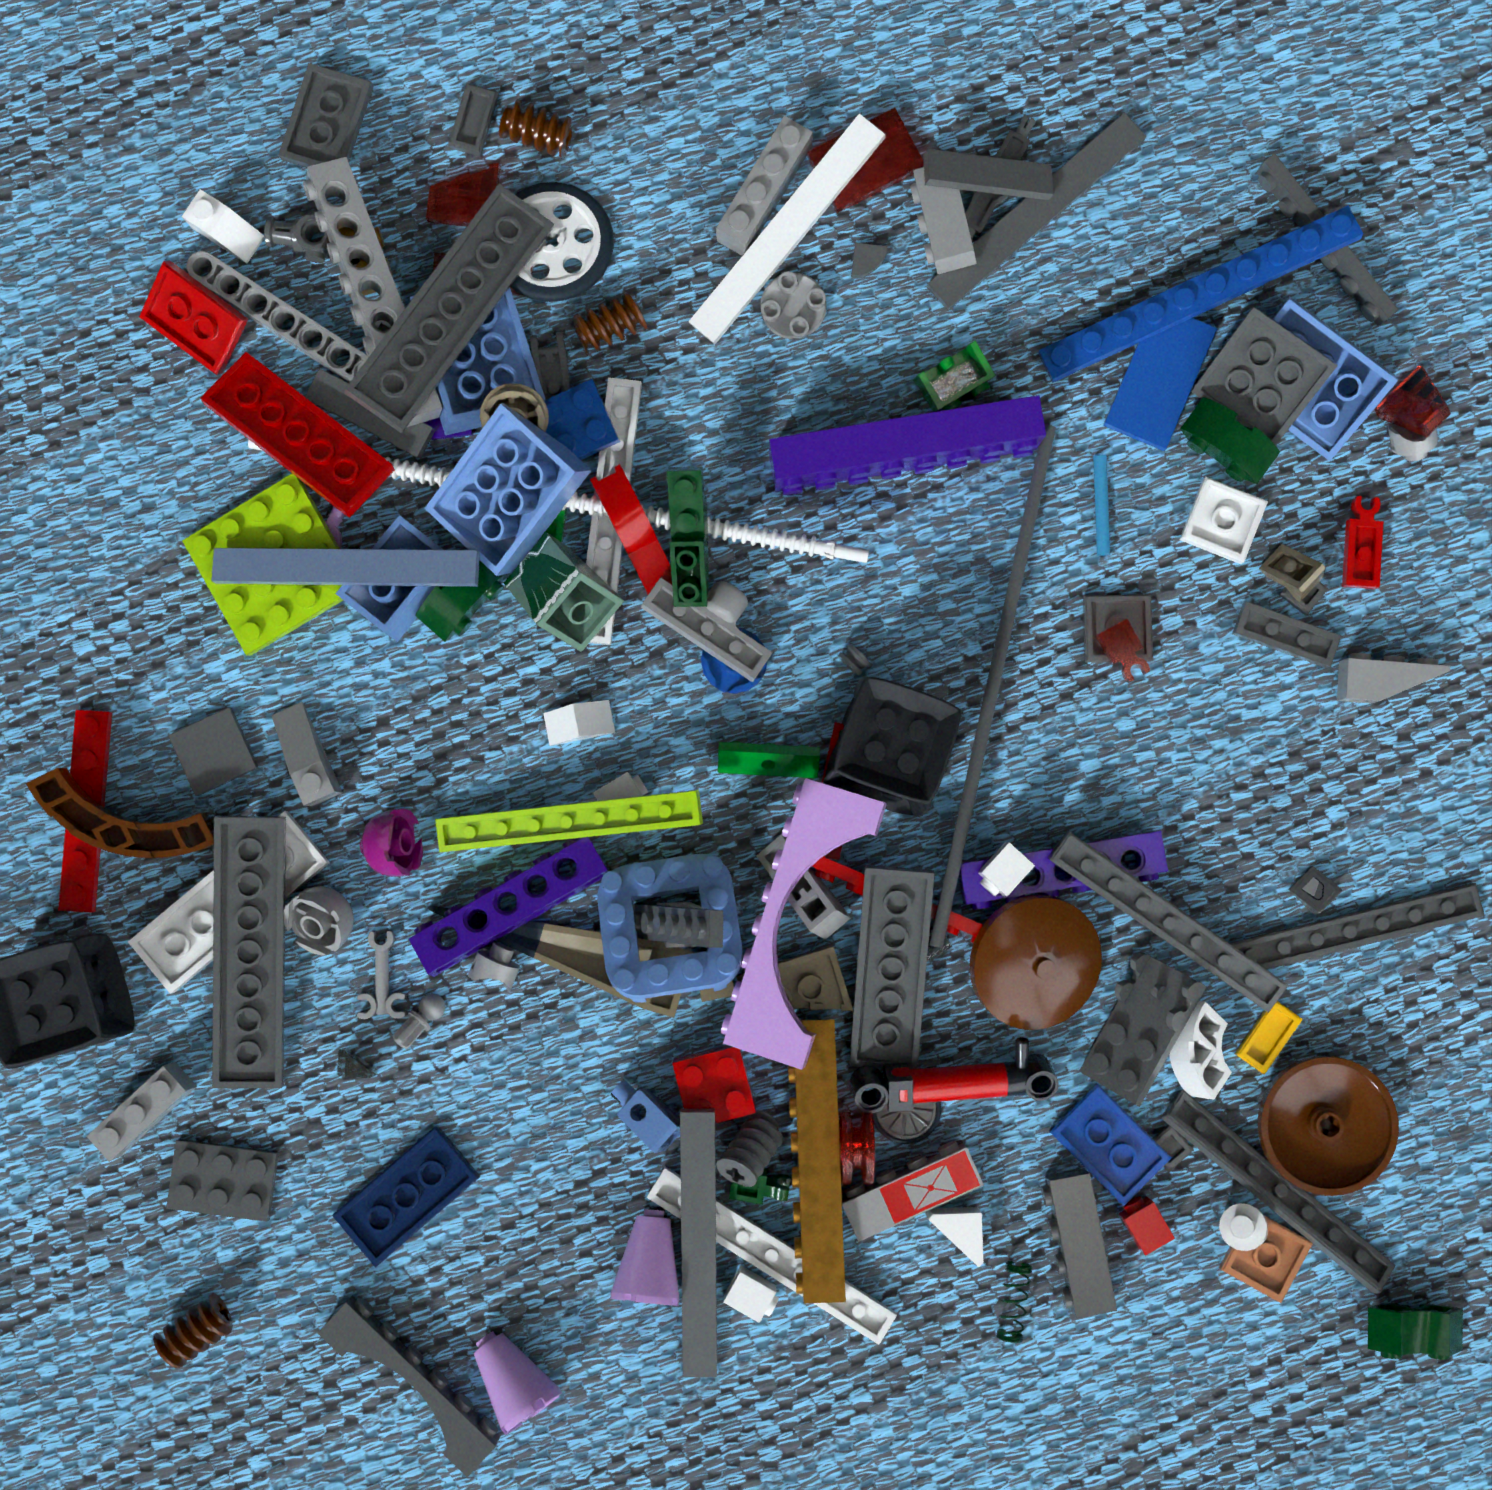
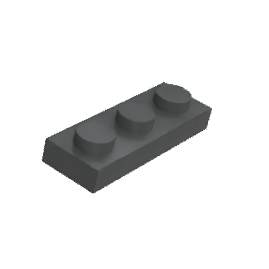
(1286, 634)

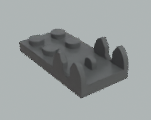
(1142, 1027)

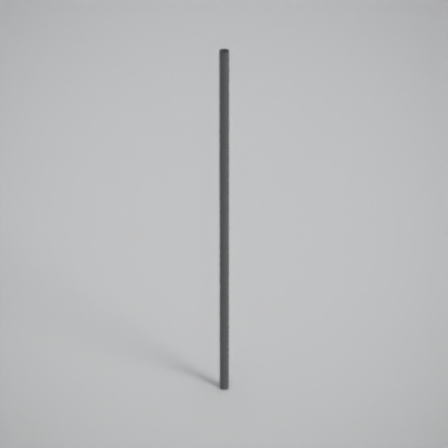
(991, 690)

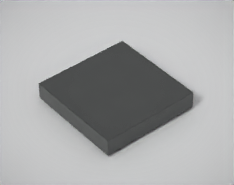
(1108, 610)
(213, 751)

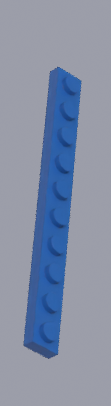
(1201, 293)

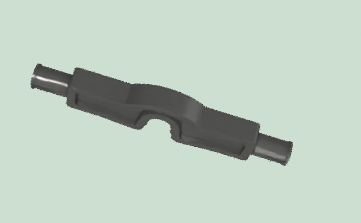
(983, 203)

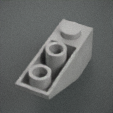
(1375, 680)

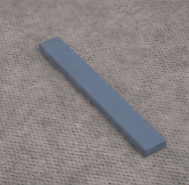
(346, 567)

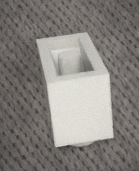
(222, 226)

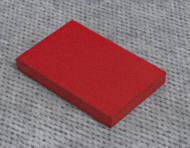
(193, 317)

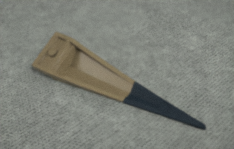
(580, 955)

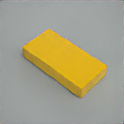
(1268, 1037)

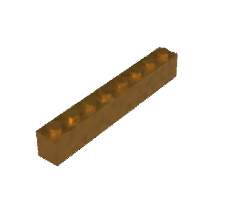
(818, 1170)

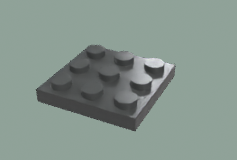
(1265, 375)

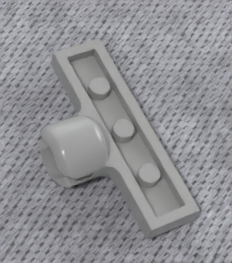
(712, 626)

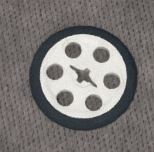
(594, 255)

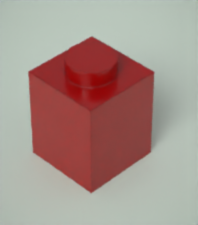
(1145, 1224)

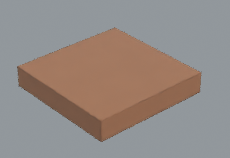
(1272, 1264)

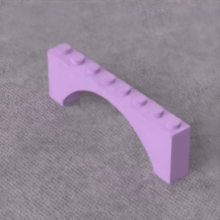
(762, 1014)

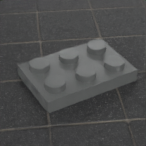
(325, 117)
(222, 1180)

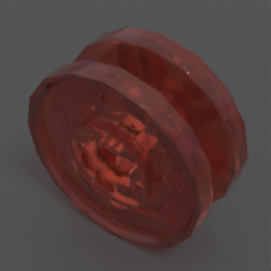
(857, 1147)

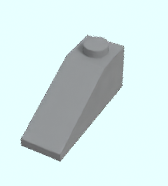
(305, 756)
(810, 896)

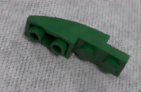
(688, 536)

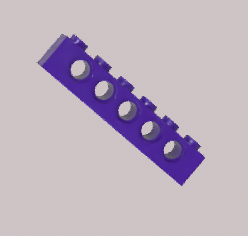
(1145, 846)
(428, 936)

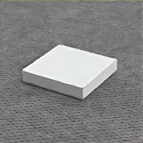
(1223, 520)

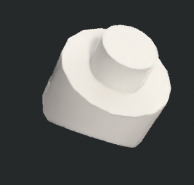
(1243, 1227)

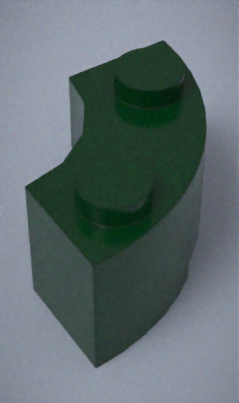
(1218, 433)
(450, 607)
(1409, 1330)

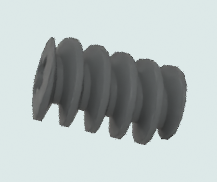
(751, 1149)

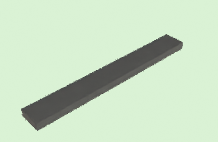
(1035, 214)
(1167, 921)
(1363, 927)
(1281, 1196)
(698, 1242)

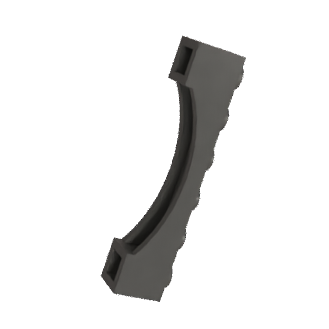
(360, 1332)

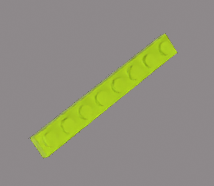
(569, 821)

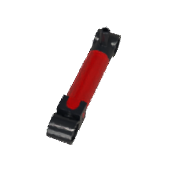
(903, 1086)

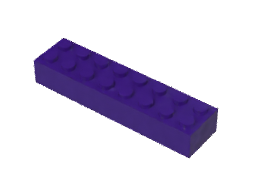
(906, 445)

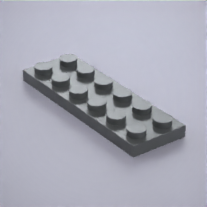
(891, 966)

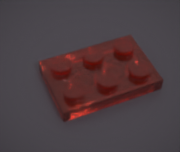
(887, 165)

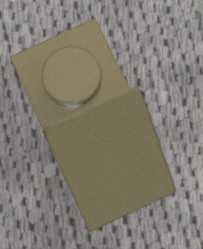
(1293, 571)

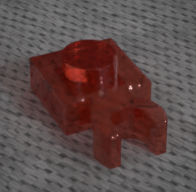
(1120, 645)

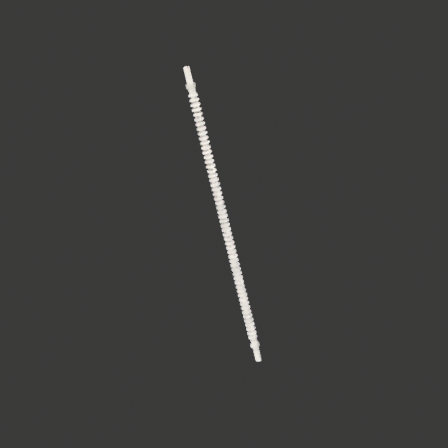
(583, 503)

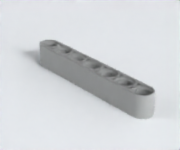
(275, 314)

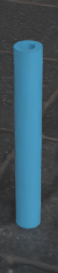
(1101, 505)

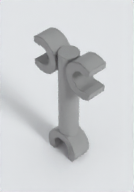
(381, 1002)

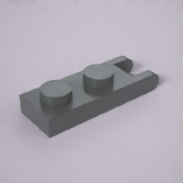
(551, 366)

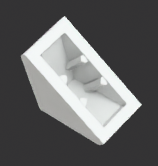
(579, 722)
(961, 1227)

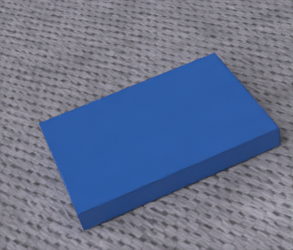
(1110, 1144)

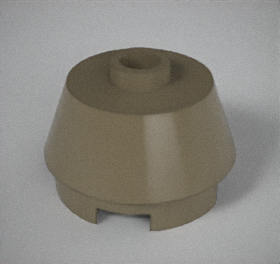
(520, 399)

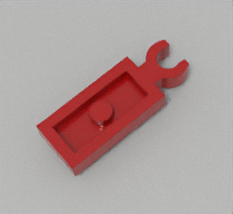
(1363, 546)

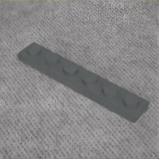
(1354, 277)
(679, 925)

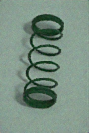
(1016, 1337)

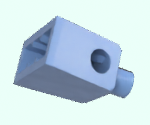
(660, 1124)

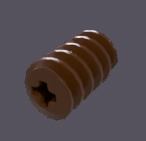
(536, 129)
(609, 322)
(196, 1334)

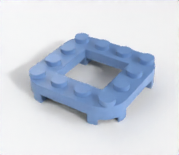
(677, 973)

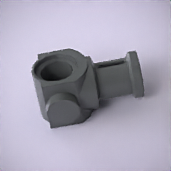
(298, 235)

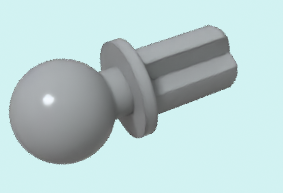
(430, 1008)

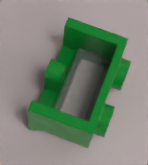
(954, 378)

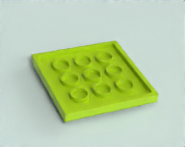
(273, 519)

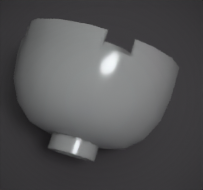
(319, 919)

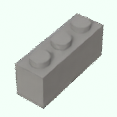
(945, 223)
(141, 1111)

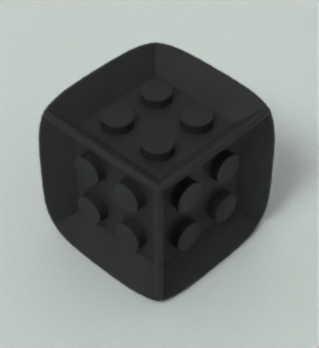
(894, 745)
(62, 999)

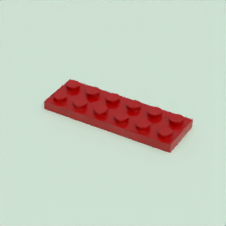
(297, 434)

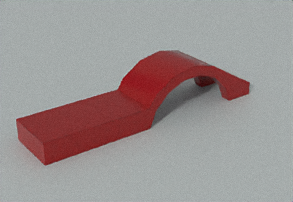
(633, 528)

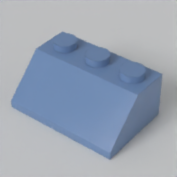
(392, 607)

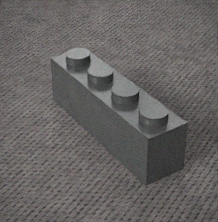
(1079, 1242)

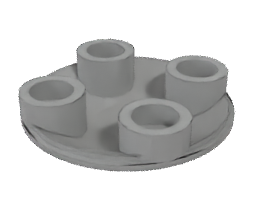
(793, 305)

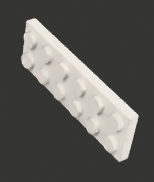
(182, 936)

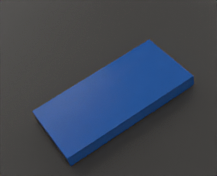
(1159, 383)

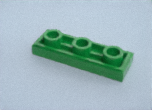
(768, 759)

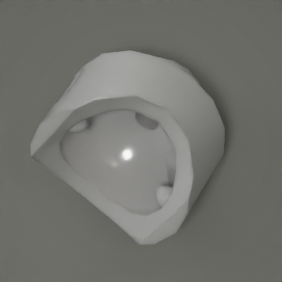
(1411, 444)
(495, 965)

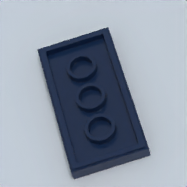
(406, 1196)

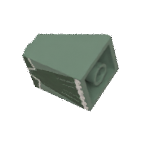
(562, 593)

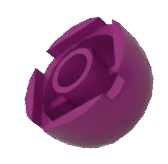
(390, 843)

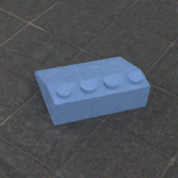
(492, 358)
(1349, 391)
(507, 490)

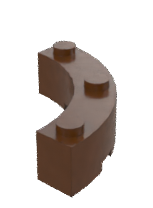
(114, 833)

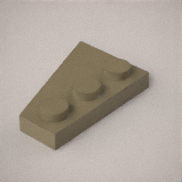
(813, 980)

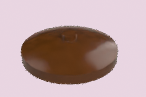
(1035, 962)
(1328, 1125)

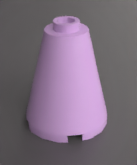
(648, 1263)
(513, 1382)

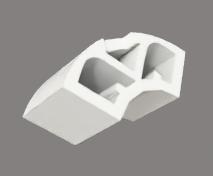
(1198, 1054)

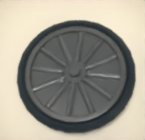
(908, 1126)

